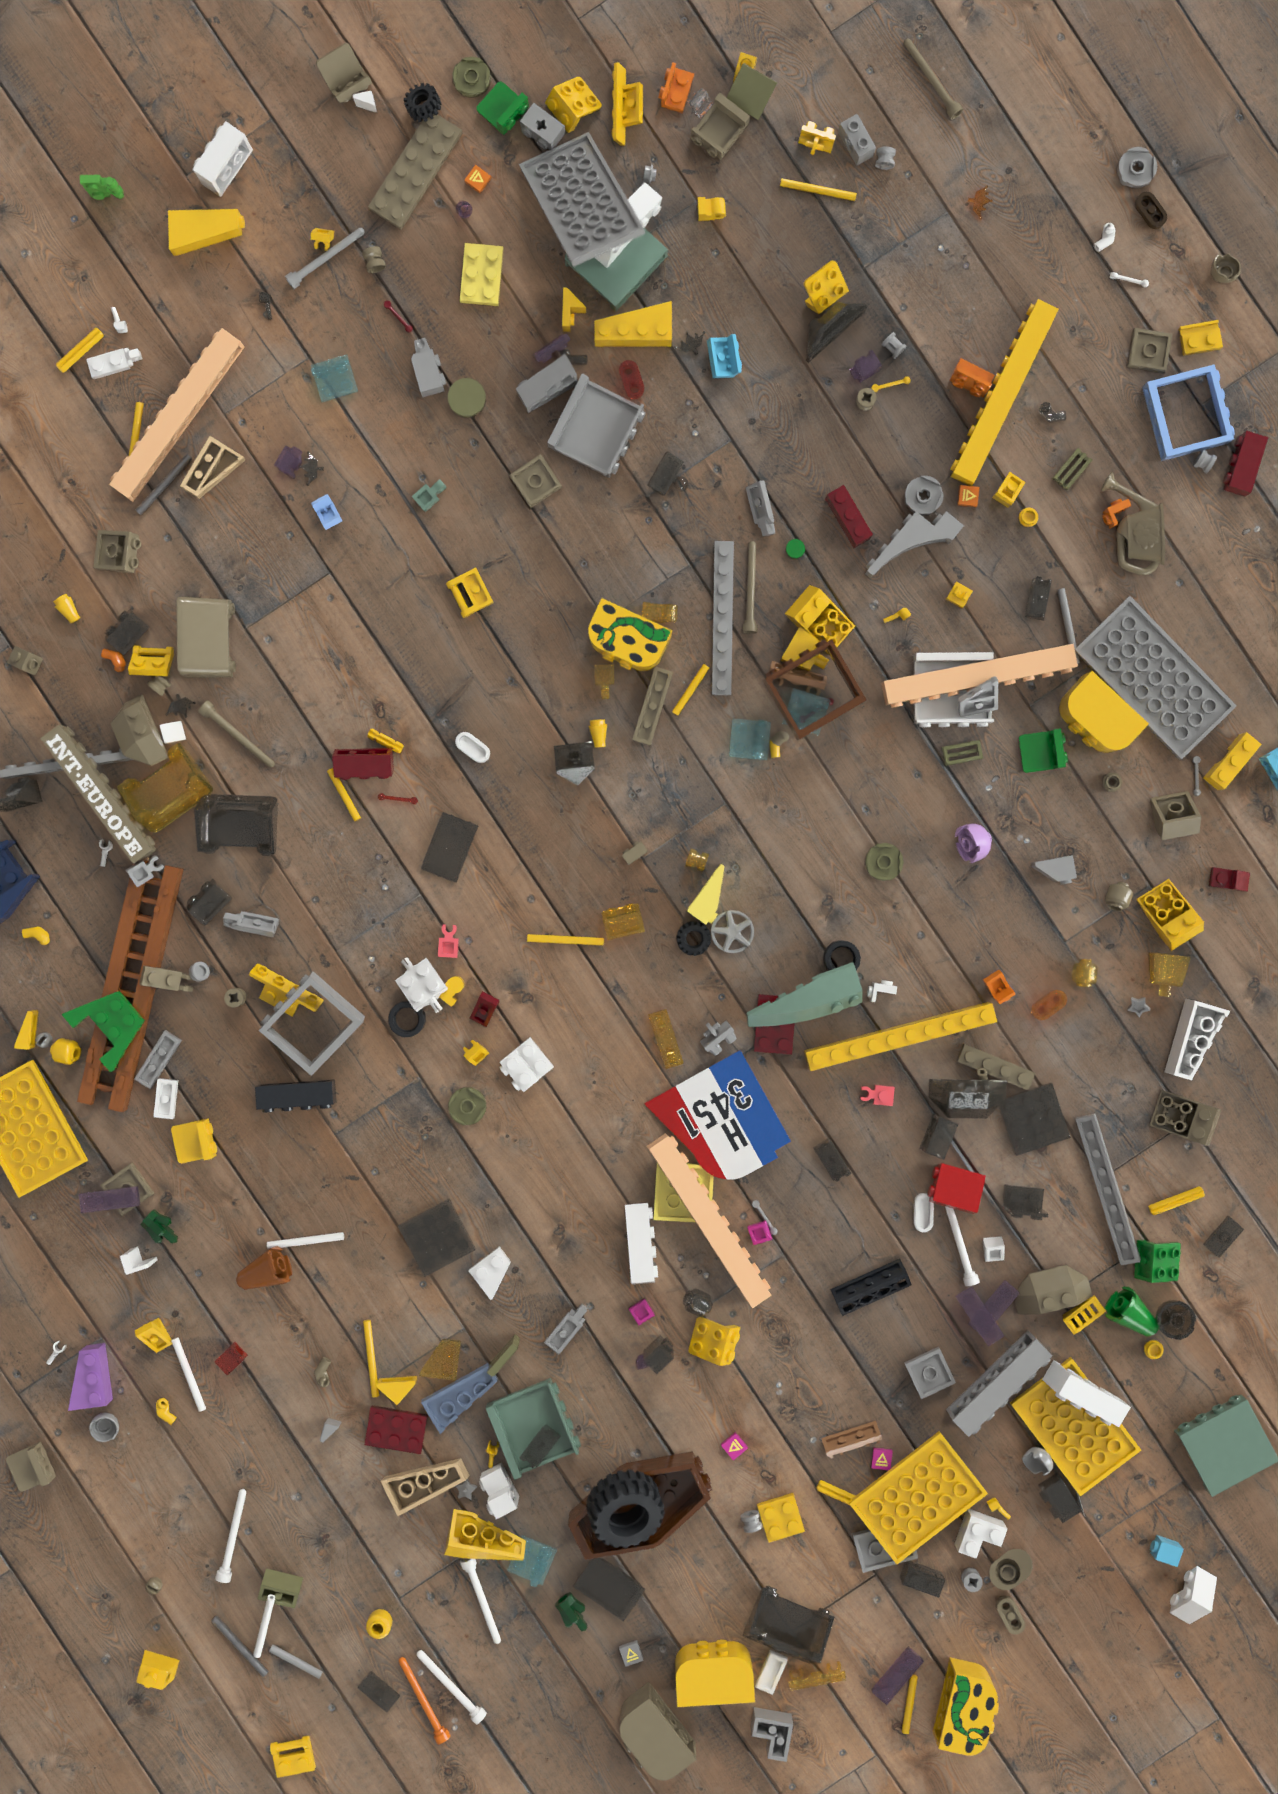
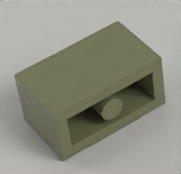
(281, 1585)

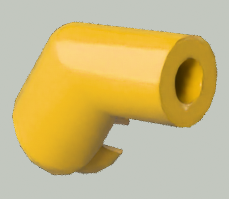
(162, 1411)

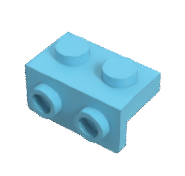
(724, 356)

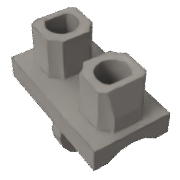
(715, 1035)

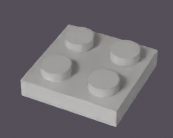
(930, 1372)

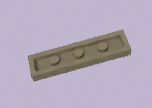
(652, 706)
(996, 1067)

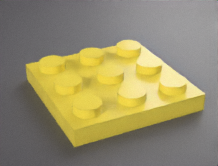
(667, 1202)

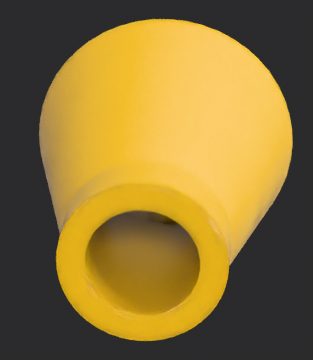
(67, 608)
(598, 732)

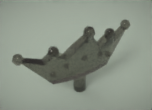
(691, 343)
(311, 467)
(180, 705)

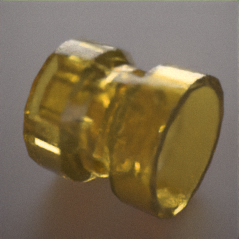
(695, 859)

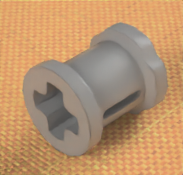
(893, 345)

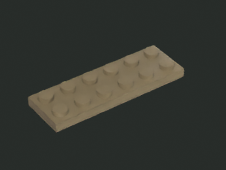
(415, 170)

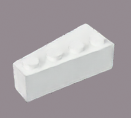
(645, 204)
(1193, 1037)
(639, 1243)
(1085, 1395)

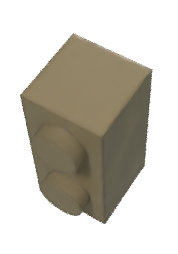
(634, 853)

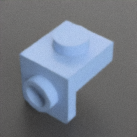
(326, 511)

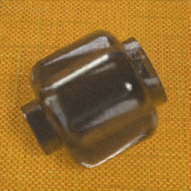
(697, 1302)

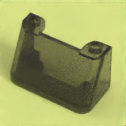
(236, 822)
(789, 1627)

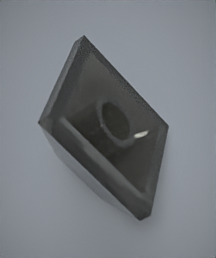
(574, 761)

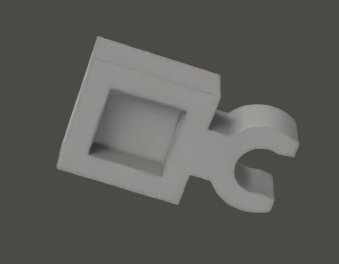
(141, 872)

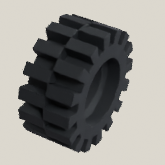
(419, 95)
(705, 938)

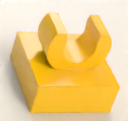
(322, 235)
(959, 595)
(476, 1053)

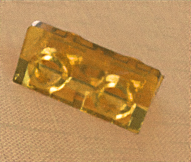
(622, 921)

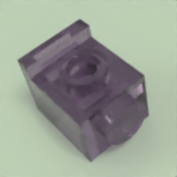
(865, 367)
(289, 461)

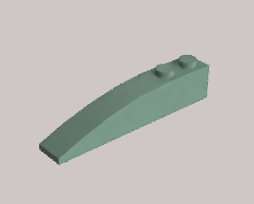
(823, 996)

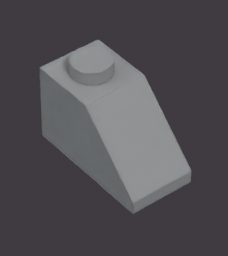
(1057, 869)

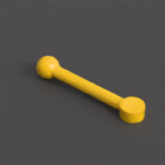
(875, 387)

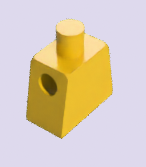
(802, 641)
(156, 1670)

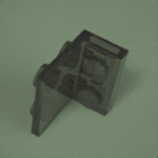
(1024, 1201)

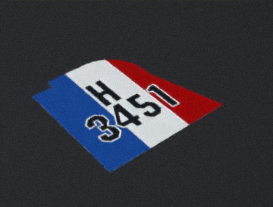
(723, 1119)

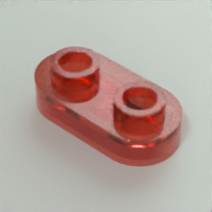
(631, 380)

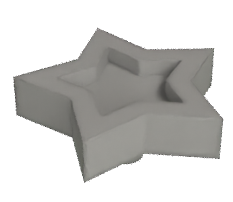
(1138, 1006)
(465, 1489)

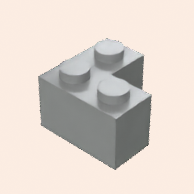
(774, 1727)

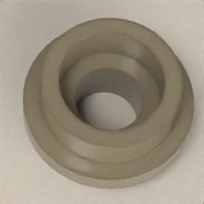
(1117, 779)

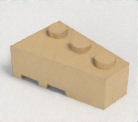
(210, 467)

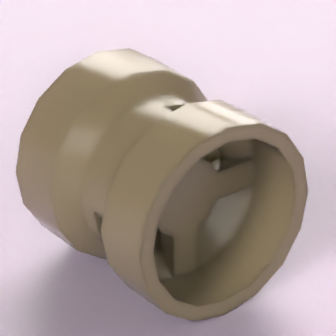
(373, 258)

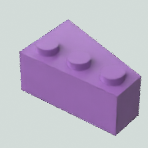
(91, 1379)

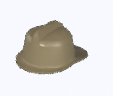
(1011, 1569)

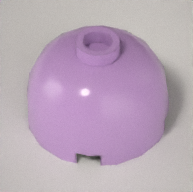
(973, 842)

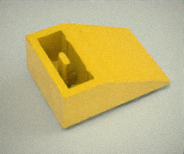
(819, 616)
(1171, 914)

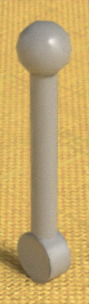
(1196, 760)
(755, 1204)

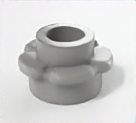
(649, 174)

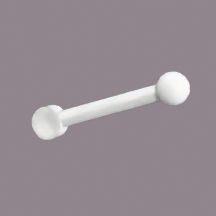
(1144, 283)

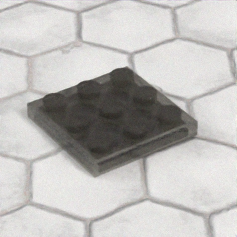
(1033, 1119)
(436, 1237)

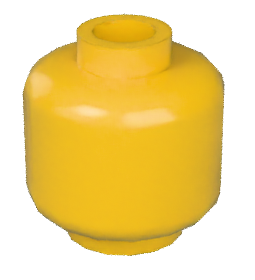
(65, 1051)
(379, 1624)

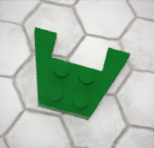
(115, 1019)

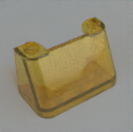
(166, 791)

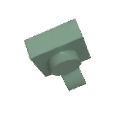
(427, 497)

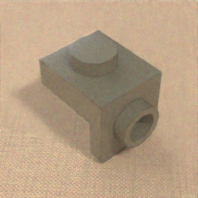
(24, 660)

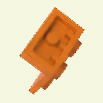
(971, 378)

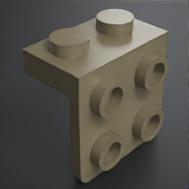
(343, 73)
(30, 1467)

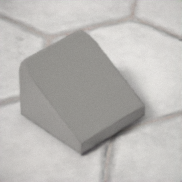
(329, 1428)

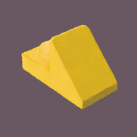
(571, 304)
(1009, 490)
(154, 1335)

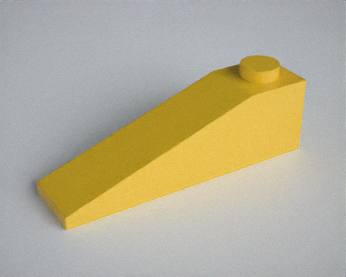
(477, 1539)

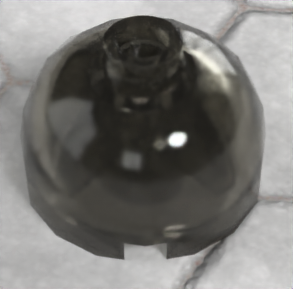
(1175, 1319)

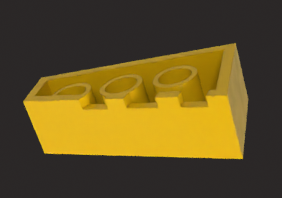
(636, 328)

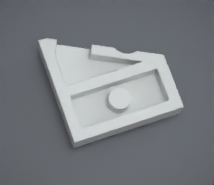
(491, 1271)

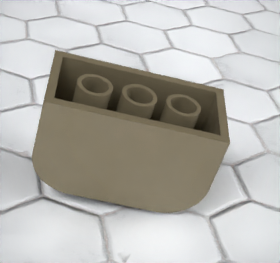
(655, 1735)

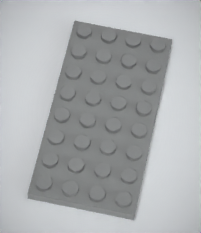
(581, 199)
(1155, 677)

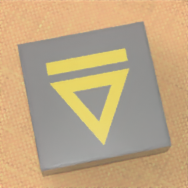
(631, 1653)

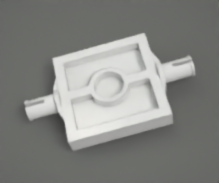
(421, 985)

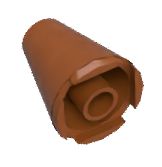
(266, 1270)

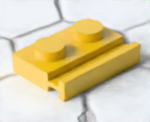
(1200, 337)

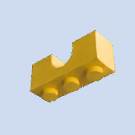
(1239, 753)

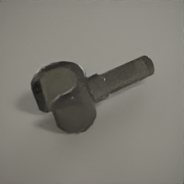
(266, 298)

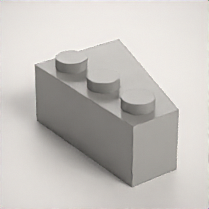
(547, 384)

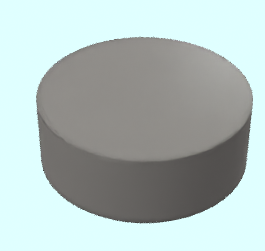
(199, 971)

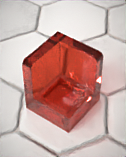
(231, 1358)

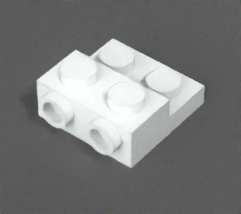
(525, 1065)

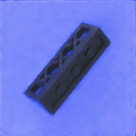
(870, 1285)

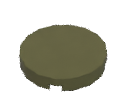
(471, 77)
(466, 397)
(884, 861)
(467, 1106)

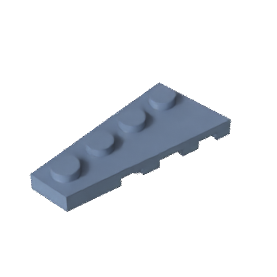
(450, 1401)

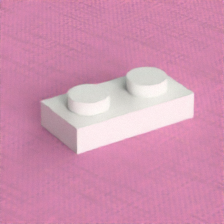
(165, 1098)

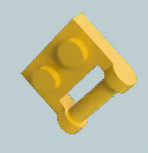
(476, 590)
(151, 665)
(293, 1762)

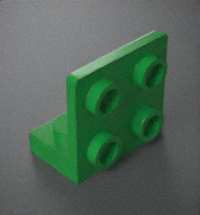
(1158, 1261)

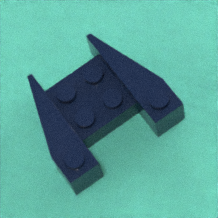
(13, 881)

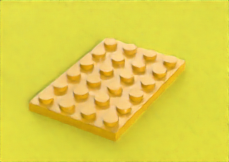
(33, 1132)
(1077, 1442)
(918, 1497)

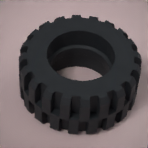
(630, 1526)

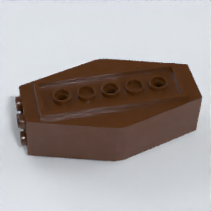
(679, 1502)

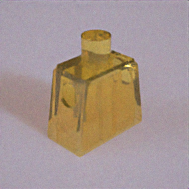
(1167, 971)

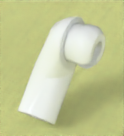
(1107, 237)

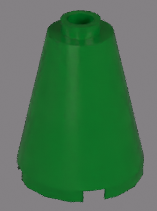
(1129, 1311)

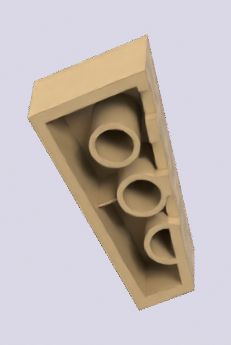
(421, 1484)

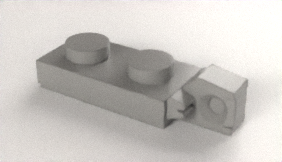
(761, 507)
(251, 923)
(566, 1329)

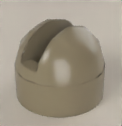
(155, 1583)

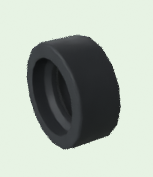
(837, 944)
(405, 1033)

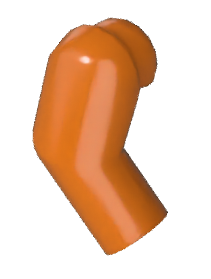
(116, 658)

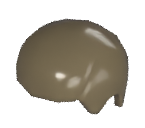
(1225, 268)

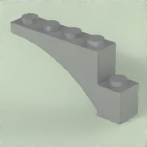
(915, 533)

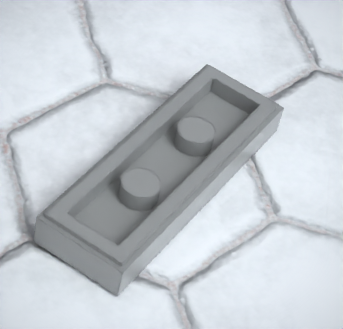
(157, 1059)

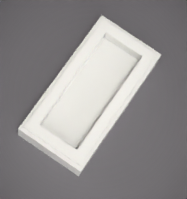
(771, 1672)

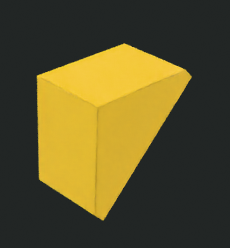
(396, 1387)

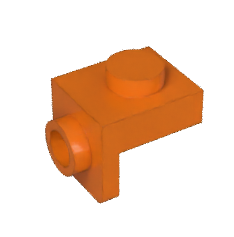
(1115, 508)
(998, 987)

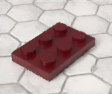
(773, 1038)
(396, 1429)

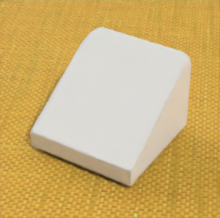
(365, 100)
(172, 732)
(993, 1249)

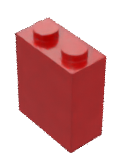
(956, 1188)

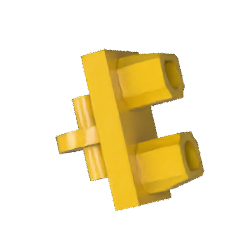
(817, 139)

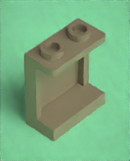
(720, 127)

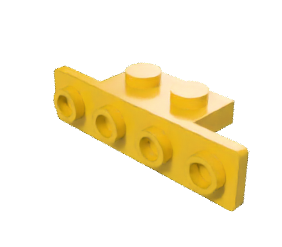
(626, 104)
(277, 987)

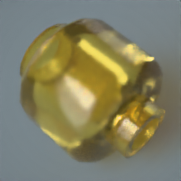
(1084, 973)

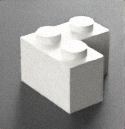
(502, 1493)
(976, 1529)
(1196, 1597)

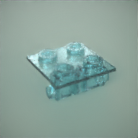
(334, 378)
(806, 708)
(749, 739)
(536, 1562)

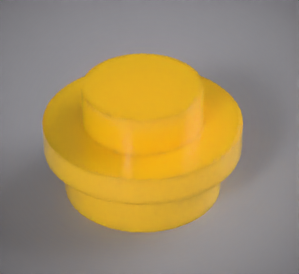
(1028, 517)
(1153, 1349)

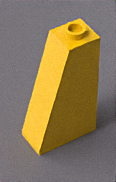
(202, 228)

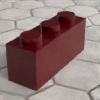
(1245, 463)
(848, 516)
(363, 763)

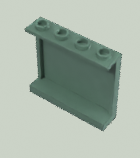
(625, 272)
(520, 1418)
(1227, 1444)

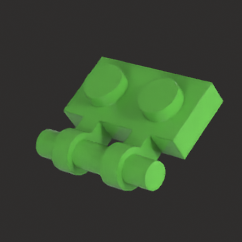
(101, 187)

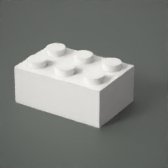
(222, 158)

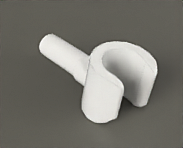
(120, 326)
(104, 851)
(56, 1351)

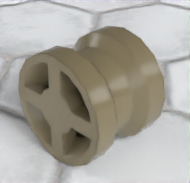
(863, 402)
(159, 684)
(239, 997)

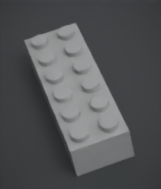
(999, 1383)

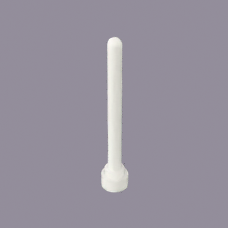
(970, 1277)
(469, 1566)
(224, 1573)
(476, 1713)

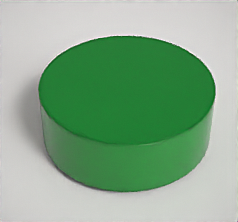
(795, 549)

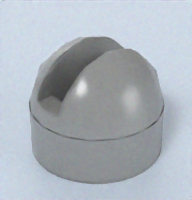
(46, 1043)

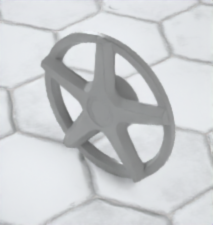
(732, 931)

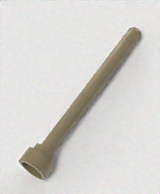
(953, 108)
(750, 625)
(208, 710)

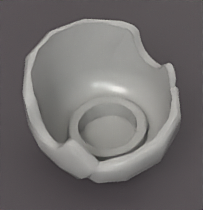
(104, 1427)
(1038, 1460)

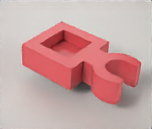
(448, 945)
(881, 1095)

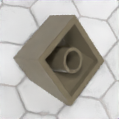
(1175, 815)

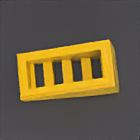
(27, 1033)
(1075, 1328)

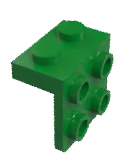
(503, 107)
(1042, 751)

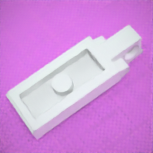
(112, 362)

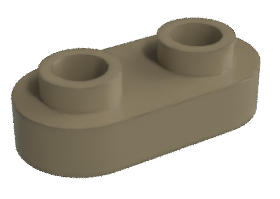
(1010, 1613)

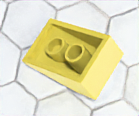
(707, 900)

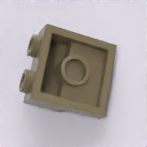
(116, 551)

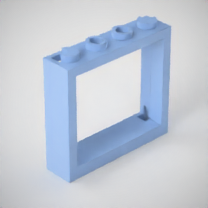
(1158, 420)

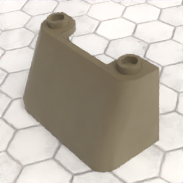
(204, 637)

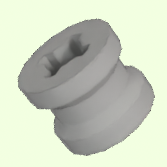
(885, 158)
(1204, 461)
(751, 1521)
(968, 1576)

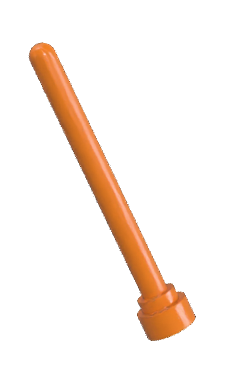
(440, 1734)

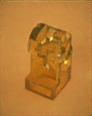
(660, 612)

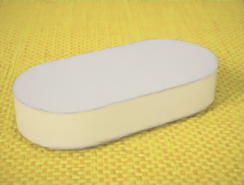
(472, 747)
(923, 1213)

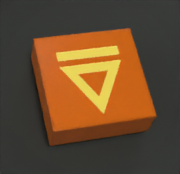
(477, 179)
(968, 496)

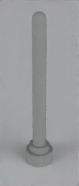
(295, 278)

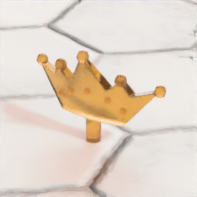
(979, 201)

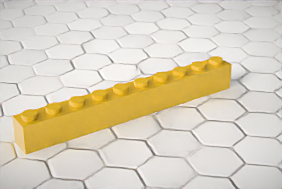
(1004, 392)
(900, 1036)

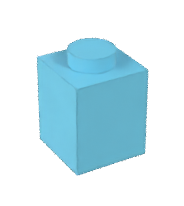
(1166, 1550)

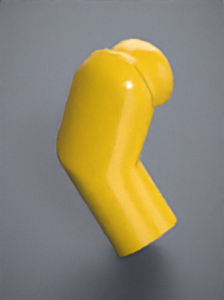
(37, 932)

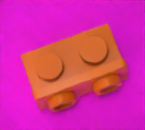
(676, 89)

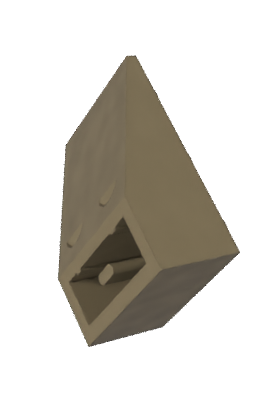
(1185, 1117)

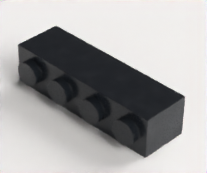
(295, 1095)

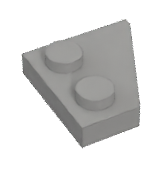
(980, 699)

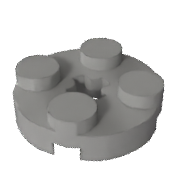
(1144, 159)
(933, 490)

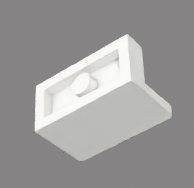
(133, 1262)

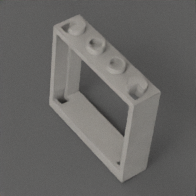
(331, 995)

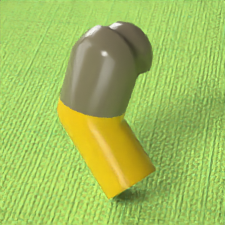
(776, 741)

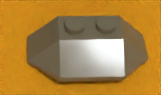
(138, 733)
(1052, 1290)

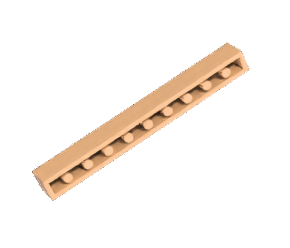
(177, 414)
(969, 676)
(708, 1219)

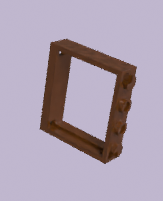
(843, 670)

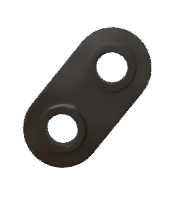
(1152, 210)

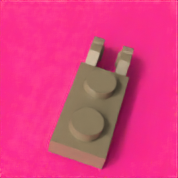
(164, 978)

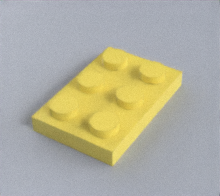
(481, 274)

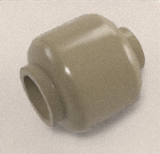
(1118, 896)

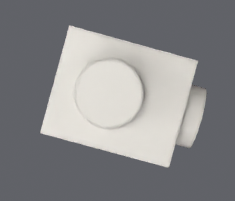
(884, 986)

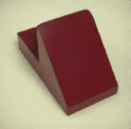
(1229, 879)
(484, 1009)

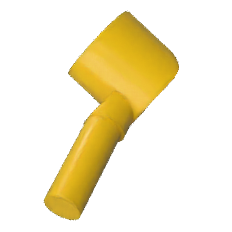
(903, 613)
(492, 1451)
(994, 1505)

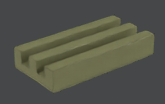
(1083, 456)
(946, 756)

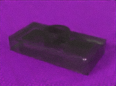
(1223, 1236)
(378, 1691)

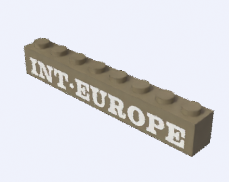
(98, 793)

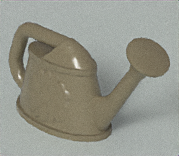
(1141, 531)

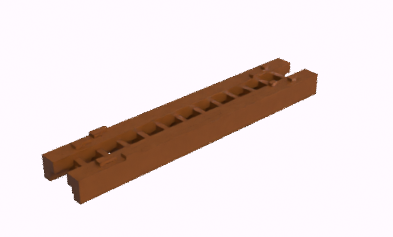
(143, 995)

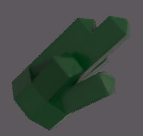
(157, 1226)
(571, 1610)

